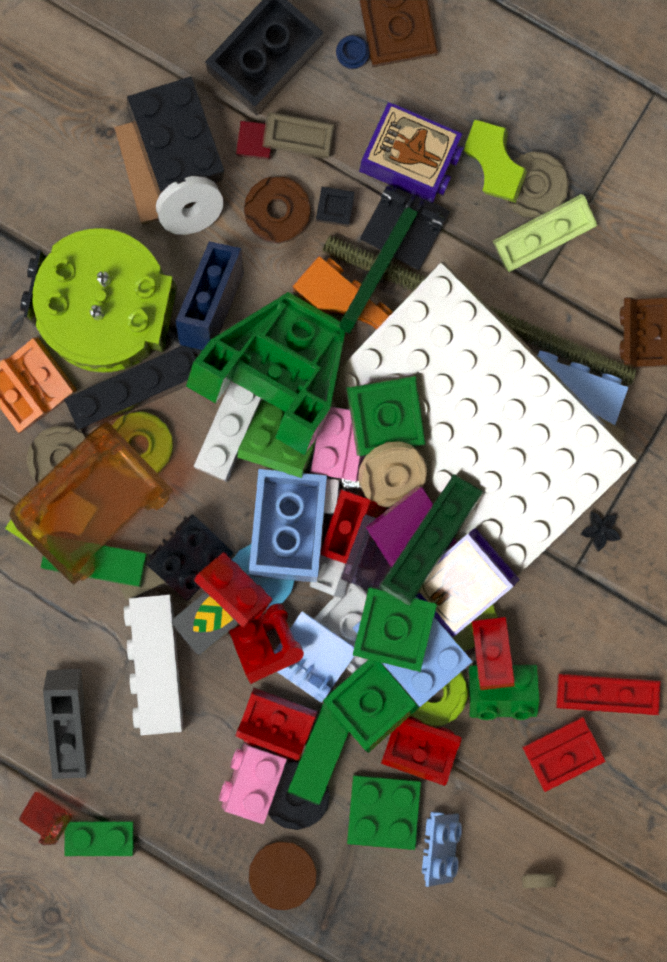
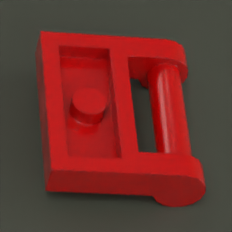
(256, 649)

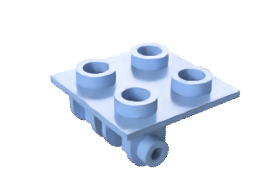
(323, 659)
(444, 834)

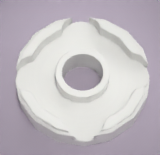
(195, 218)

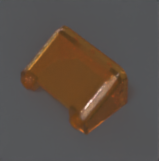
(88, 501)

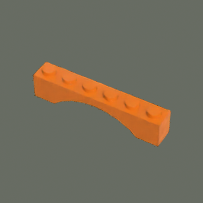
(332, 293)

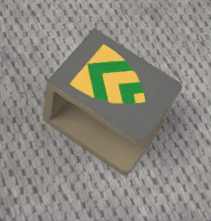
(203, 623)

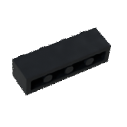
(131, 389)

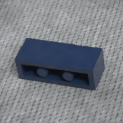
(210, 295)

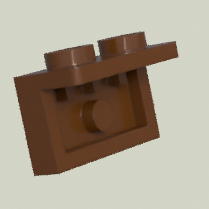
(644, 332)

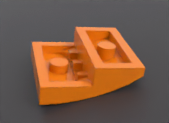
(31, 385)

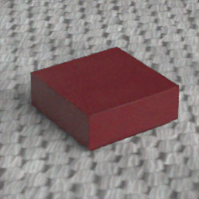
(251, 141)

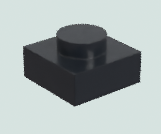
(335, 206)

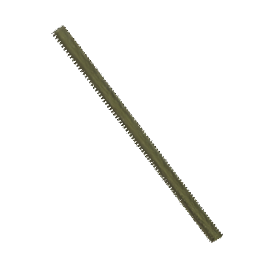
(519, 327)

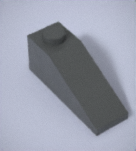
(65, 723)

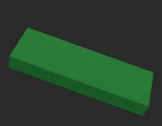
(114, 566)
(319, 757)

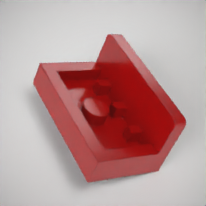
(233, 590)
(276, 724)
(422, 750)

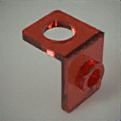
(45, 818)

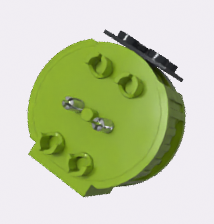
(99, 300)

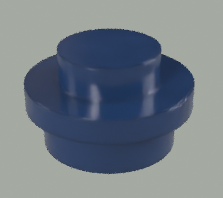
(352, 52)

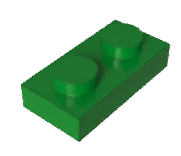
(99, 838)

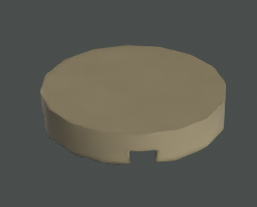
(543, 185)
(50, 448)

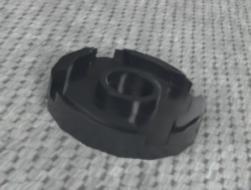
(293, 811)

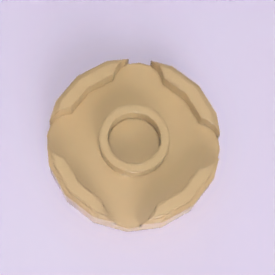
(391, 472)

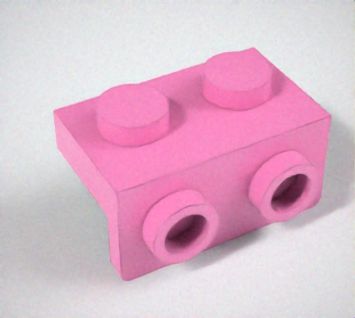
(252, 783)

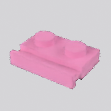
(336, 448)

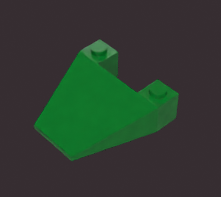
(281, 355)

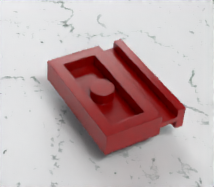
(563, 754)

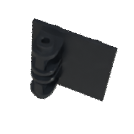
(421, 232)
(186, 555)

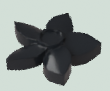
(601, 530)

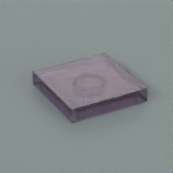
(366, 563)

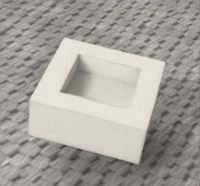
(331, 495)
(329, 577)

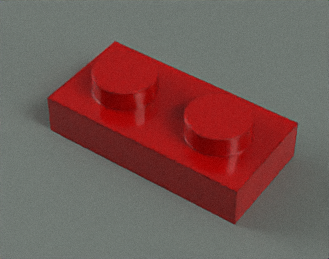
(493, 653)

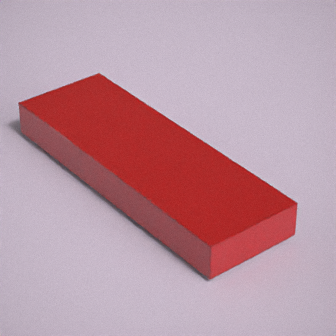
(608, 694)

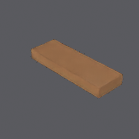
(138, 173)

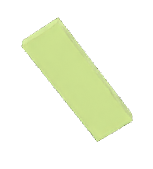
(545, 233)

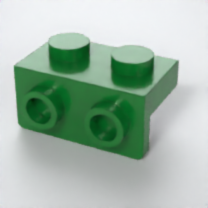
(515, 702)

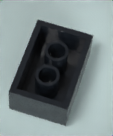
(264, 52)
(174, 134)

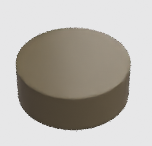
(539, 880)

